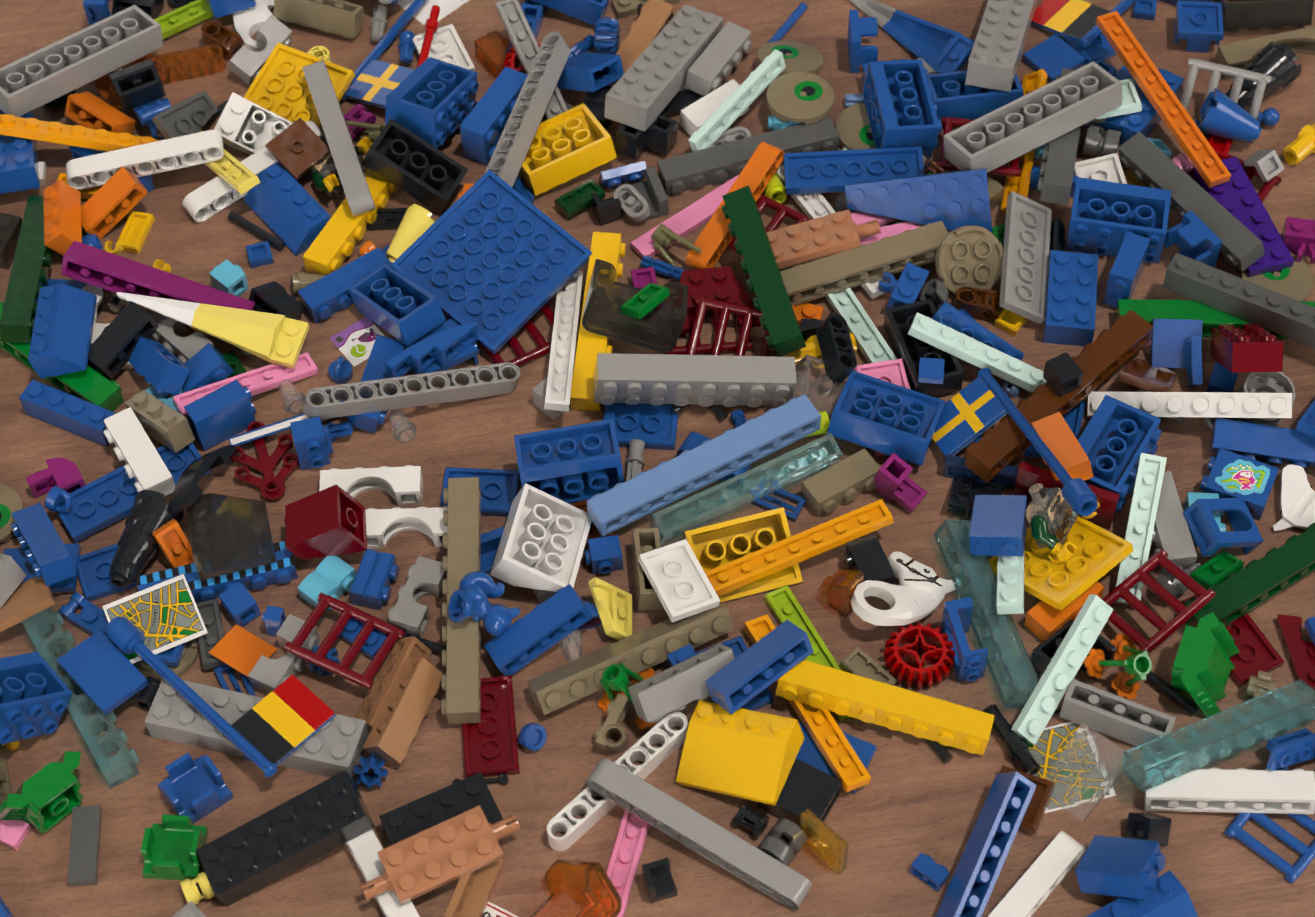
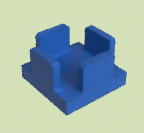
(1198, 24)
(859, 28)
(1194, 240)
(194, 787)

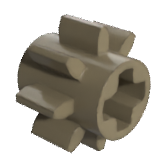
(1260, 684)

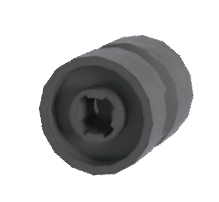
(1101, 142)
(784, 841)

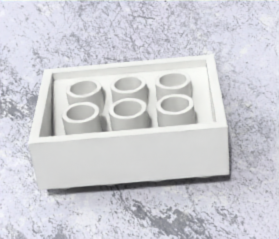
(541, 542)

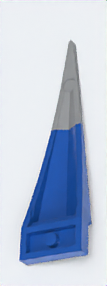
(938, 46)

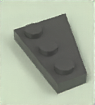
(186, 116)

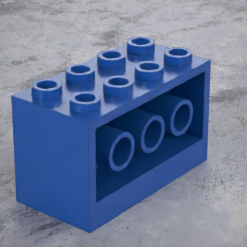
(433, 100)
(901, 105)
(1108, 210)
(1114, 445)
(571, 460)
(29, 697)

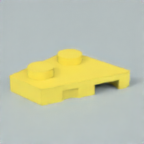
(613, 608)

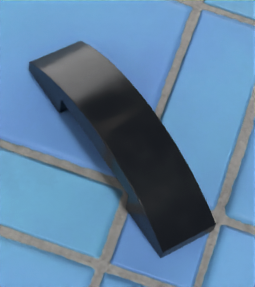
(186, 489)

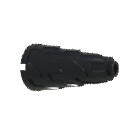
(1273, 60)
(137, 541)

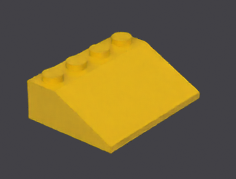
(566, 149)
(738, 537)
(739, 752)

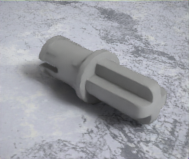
(378, 22)
(635, 458)

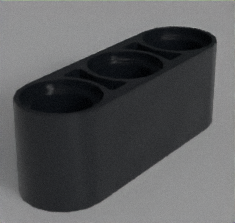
(836, 348)

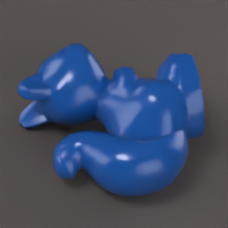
(473, 601)

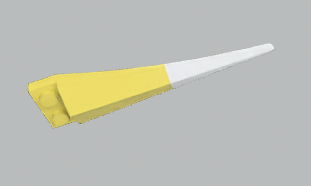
(259, 333)

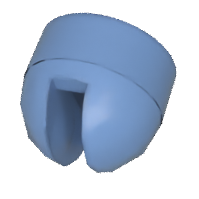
(1014, 392)

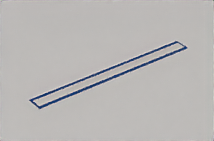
(265, 430)

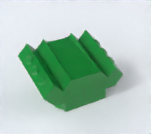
(1204, 662)
(46, 795)

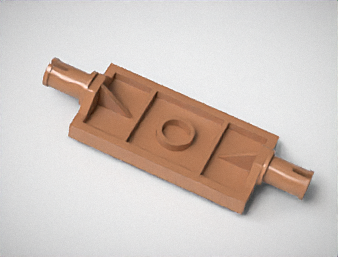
(818, 238)
(439, 855)

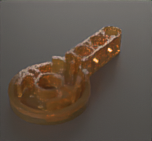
(171, 68)

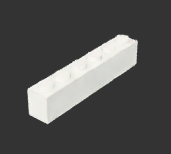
(1235, 792)

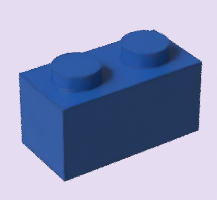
(273, 619)
(930, 872)

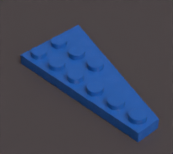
(948, 197)

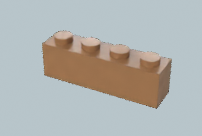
(651, 21)
(404, 711)

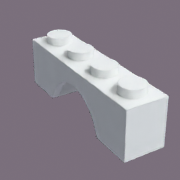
(402, 483)
(386, 523)

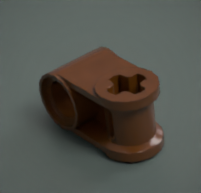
(218, 34)
(977, 302)

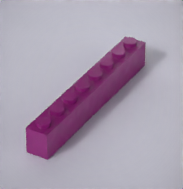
(128, 276)

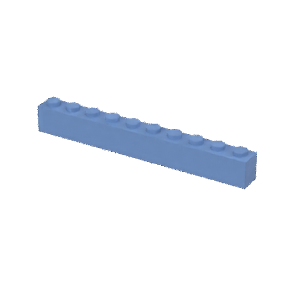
(703, 465)

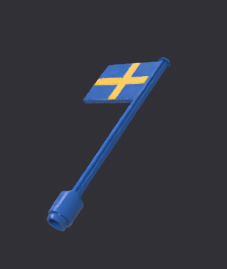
(378, 78)
(983, 405)

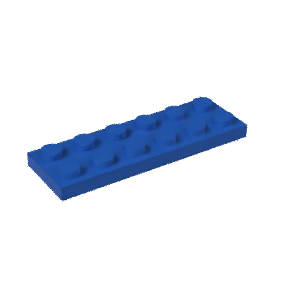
(833, 169)
(114, 494)

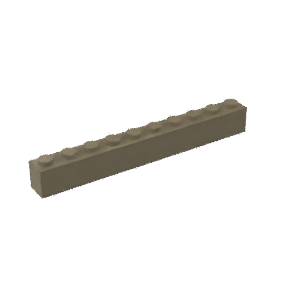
(464, 638)

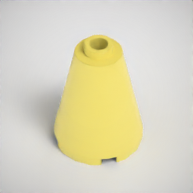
(412, 226)

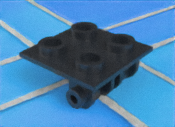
(964, 492)

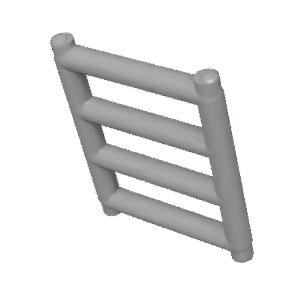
(1217, 70)

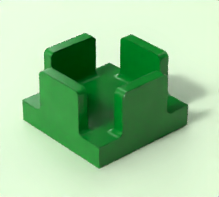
(172, 848)

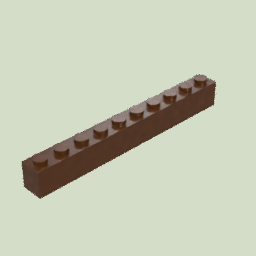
(1097, 361)

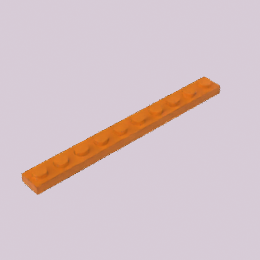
(1163, 99)

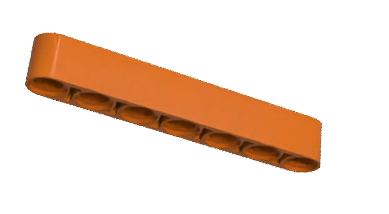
(716, 233)

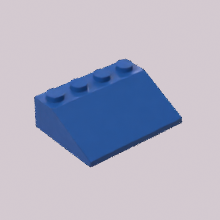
(1146, 119)
(886, 417)

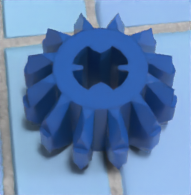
(606, 35)

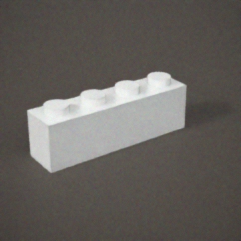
(138, 453)

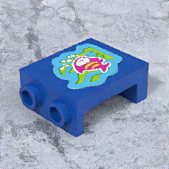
(1240, 478)

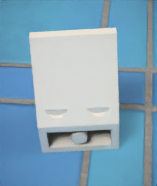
(248, 125)

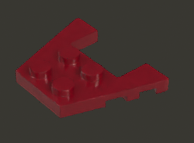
(714, 284)
(1300, 652)

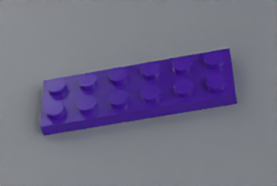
(1245, 205)

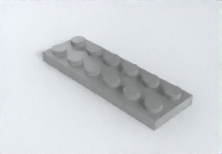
(1025, 258)

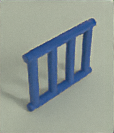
(1307, 853)

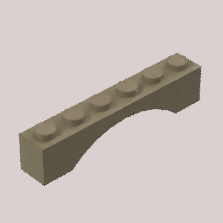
(1244, 52)

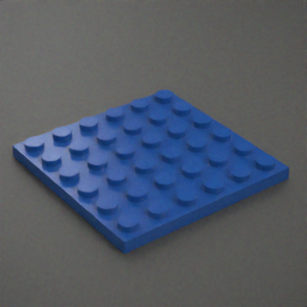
(493, 260)

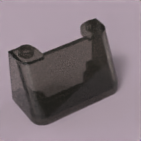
(603, 315)

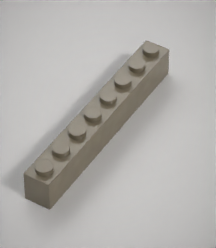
(863, 263)
(636, 652)

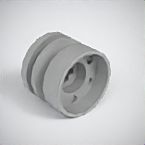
(1266, 383)

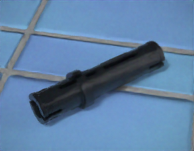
(1017, 749)

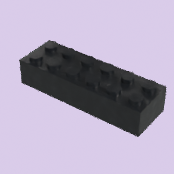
(285, 838)

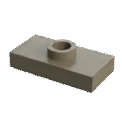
(863, 665)

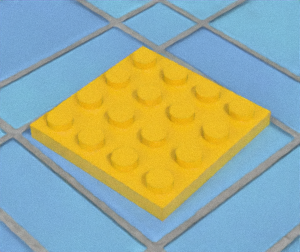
(283, 86)
(1063, 581)

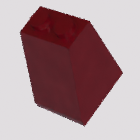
(325, 524)

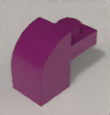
(59, 473)
(894, 483)

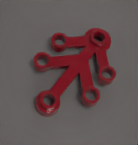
(266, 465)

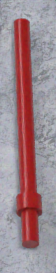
(431, 27)

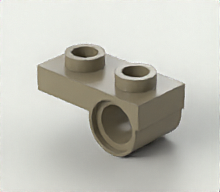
(616, 713)

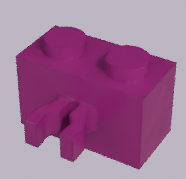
(1300, 237)

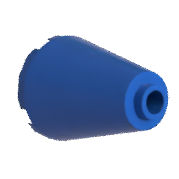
(1227, 119)

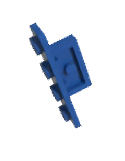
(962, 323)
(1290, 749)

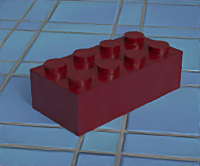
(1246, 348)

